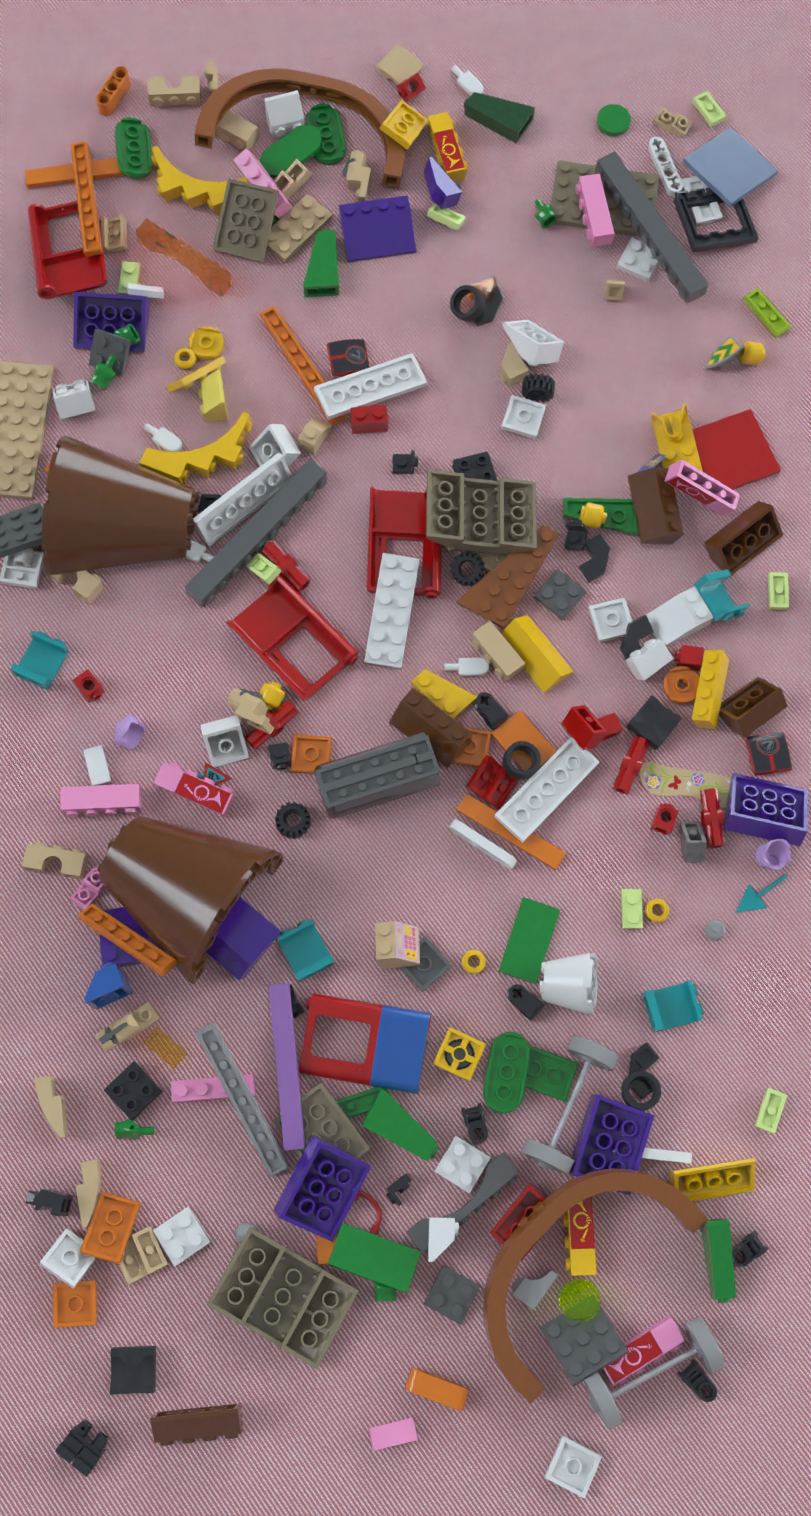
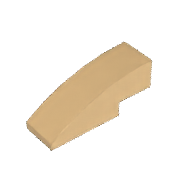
(293, 178)
(52, 1105)
(89, 1192)

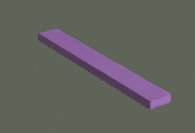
(286, 1066)

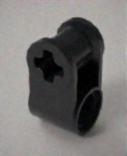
(492, 712)
(527, 1003)
(475, 1122)
(750, 1248)
(695, 1379)

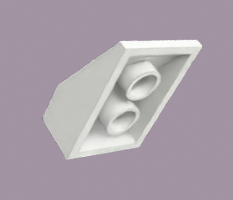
(533, 342)
(680, 617)

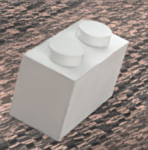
(649, 659)

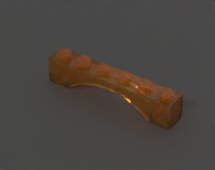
(163, 242)

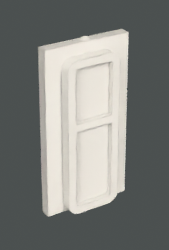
(702, 214)

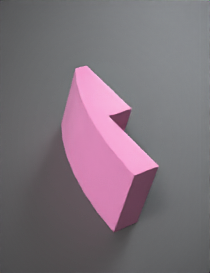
(89, 890)
(392, 1434)

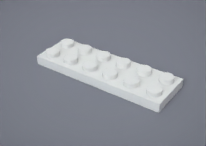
(370, 386)
(242, 500)
(391, 610)
(546, 789)

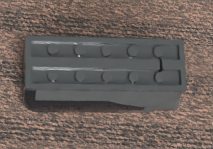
(377, 775)

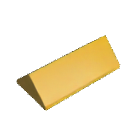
(540, 657)
(715, 1179)

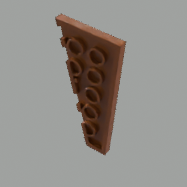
(506, 584)

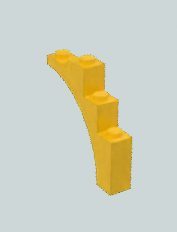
(194, 191)
(204, 460)

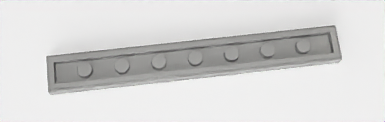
(242, 1099)

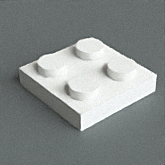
(637, 260)
(523, 417)
(610, 619)
(462, 1164)
(181, 1236)
(65, 1259)
(573, 1466)

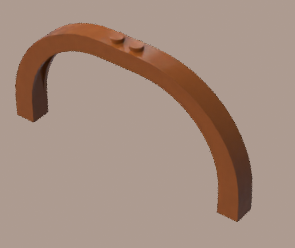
(309, 85)
(533, 1227)

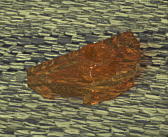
(485, 286)

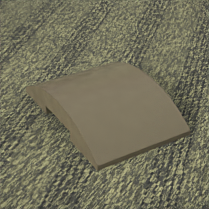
(481, 513)
(283, 1297)

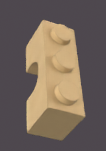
(186, 94)
(86, 587)
(39, 856)

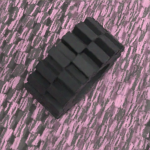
(538, 387)
(457, 564)
(293, 831)

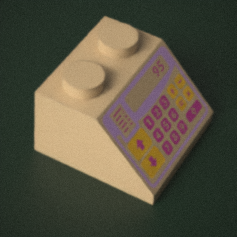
(397, 944)

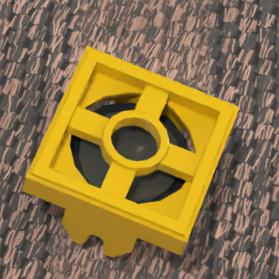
(459, 1054)

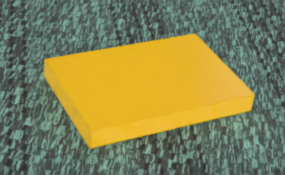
(404, 124)

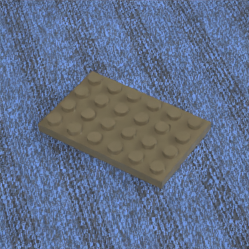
(567, 202)

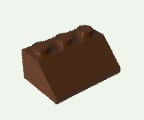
(752, 706)

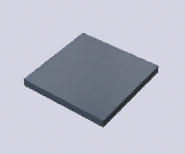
(730, 166)

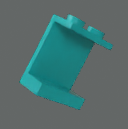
(717, 598)
(41, 660)
(305, 950)
(673, 1006)

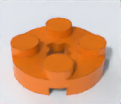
(672, 679)

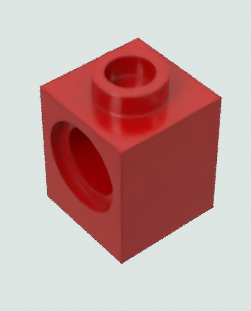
(417, 86)
(689, 657)
(86, 679)
(611, 725)
(660, 825)

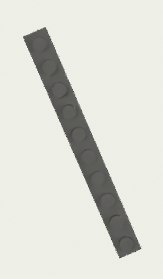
(651, 228)
(256, 533)

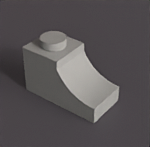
(532, 1290)

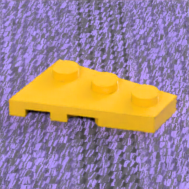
(199, 374)
(443, 693)

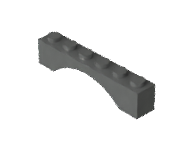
(497, 1173)

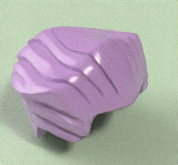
(129, 732)
(773, 854)

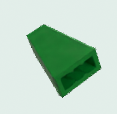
(322, 270)
(398, 1126)
(719, 1259)

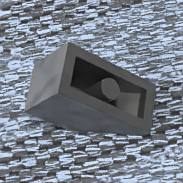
(692, 842)

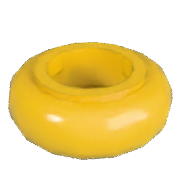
(184, 352)
(648, 910)
(479, 955)

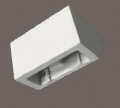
(73, 399)

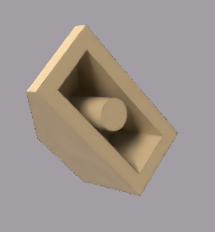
(512, 367)
(313, 435)

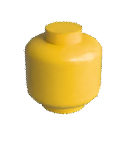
(752, 353)
(593, 515)
(272, 694)

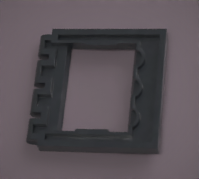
(714, 240)

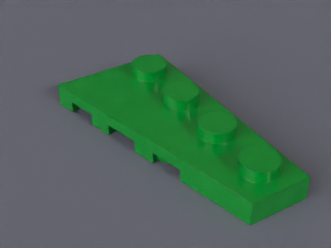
(619, 513)

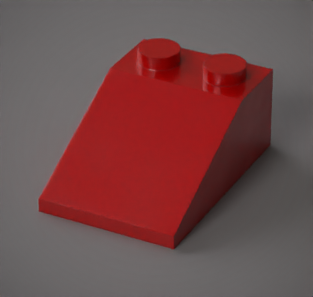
(519, 1209)

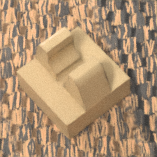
(614, 290)

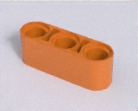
(113, 91)
(436, 1389)

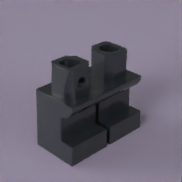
(48, 1198)
(92, 1448)

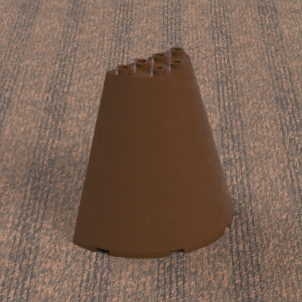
(111, 512)
(181, 883)

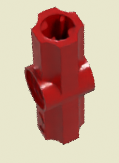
(287, 565)
(278, 720)
(631, 765)
(712, 818)

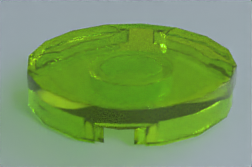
(580, 1300)

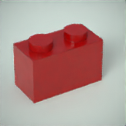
(369, 419)
(584, 727)

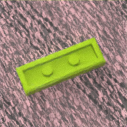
(767, 312)

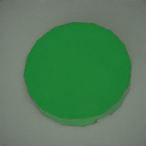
(613, 119)

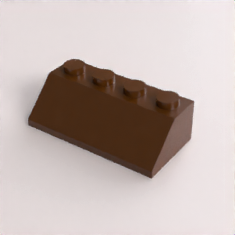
(655, 507)
(744, 537)
(419, 715)
(197, 1423)

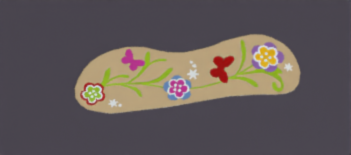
(671, 781)

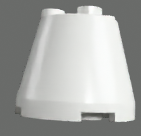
(571, 982)

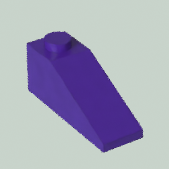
(441, 187)

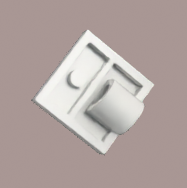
(22, 569)

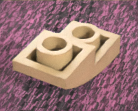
(212, 75)
(674, 124)

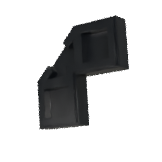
(491, 307)
(597, 565)
(635, 631)
(640, 1061)

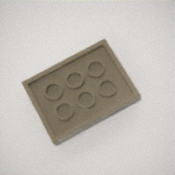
(245, 220)
(329, 1122)

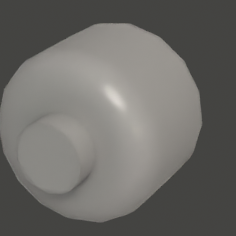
(714, 930)
(242, 1230)

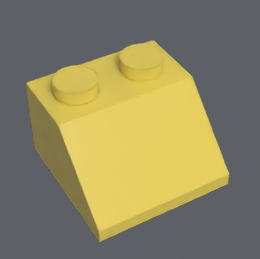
(213, 398)

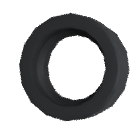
(478, 307)
(531, 750)
(654, 1083)

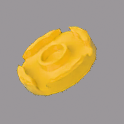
(206, 343)

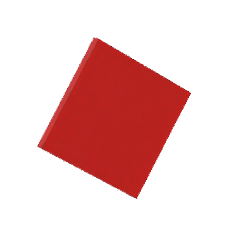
(735, 450)

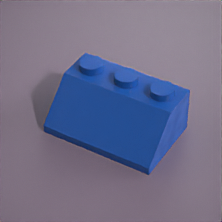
(107, 986)

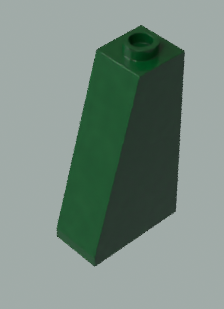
(499, 115)

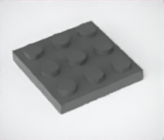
(21, 529)
(583, 1346)

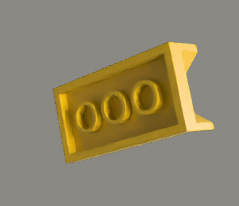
(676, 438)

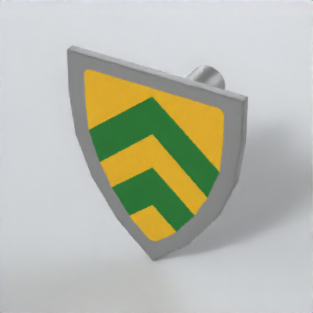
(725, 353)

